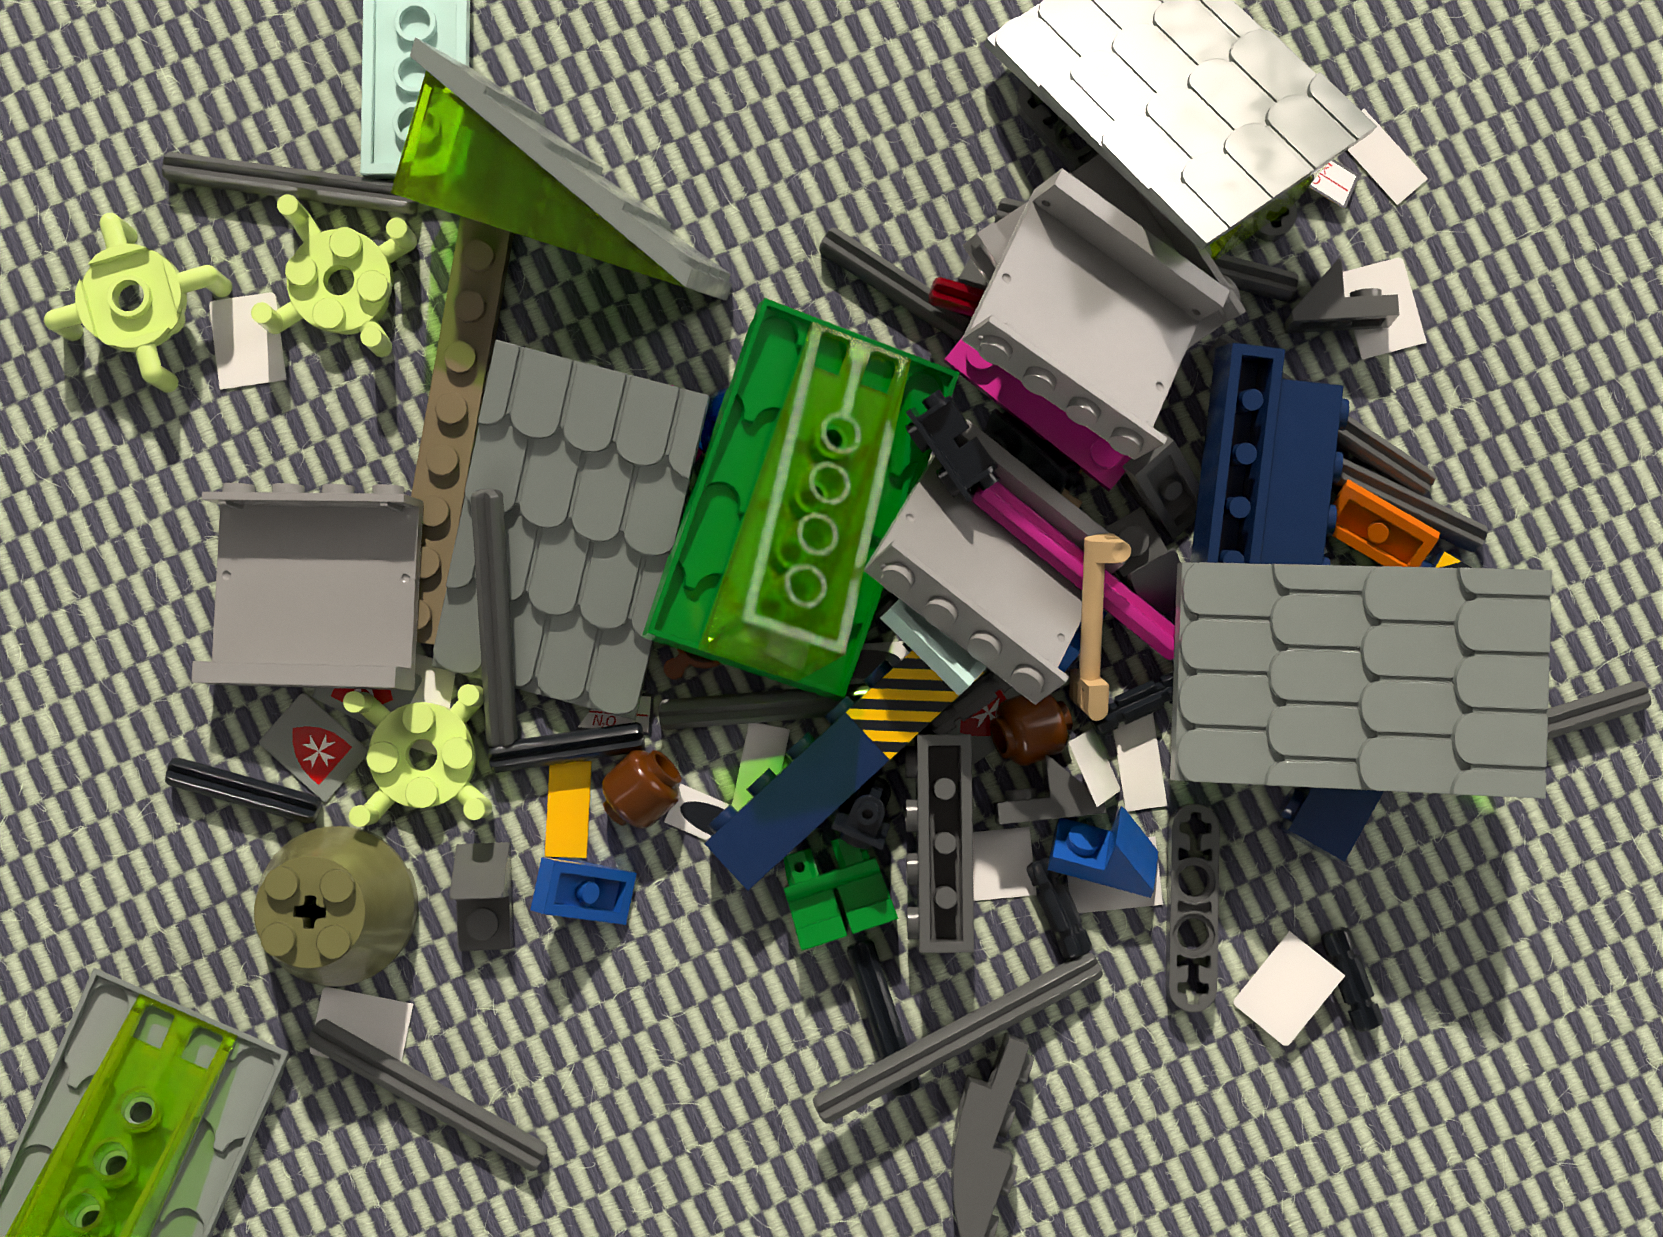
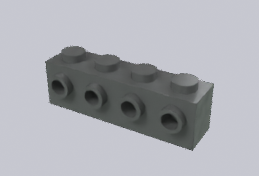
(943, 843)

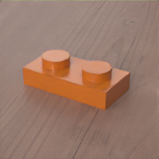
(1381, 528)

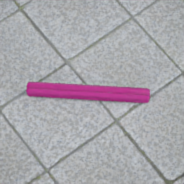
(1068, 561)

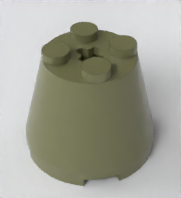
(366, 900)

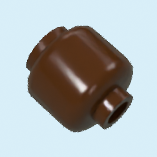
(1030, 730)
(641, 789)

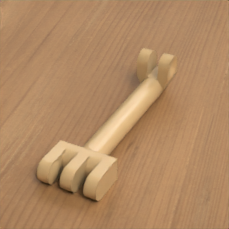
(1086, 685)

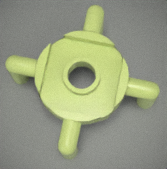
(321, 257)
(157, 316)
(391, 763)

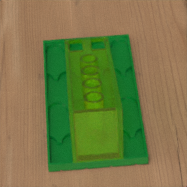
(795, 502)

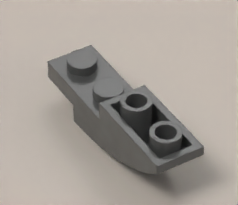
(978, 1163)

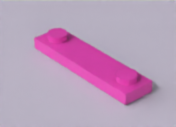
(1040, 416)

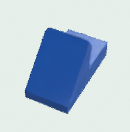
(1110, 858)
(583, 890)

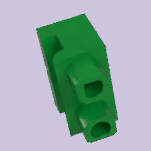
(814, 901)

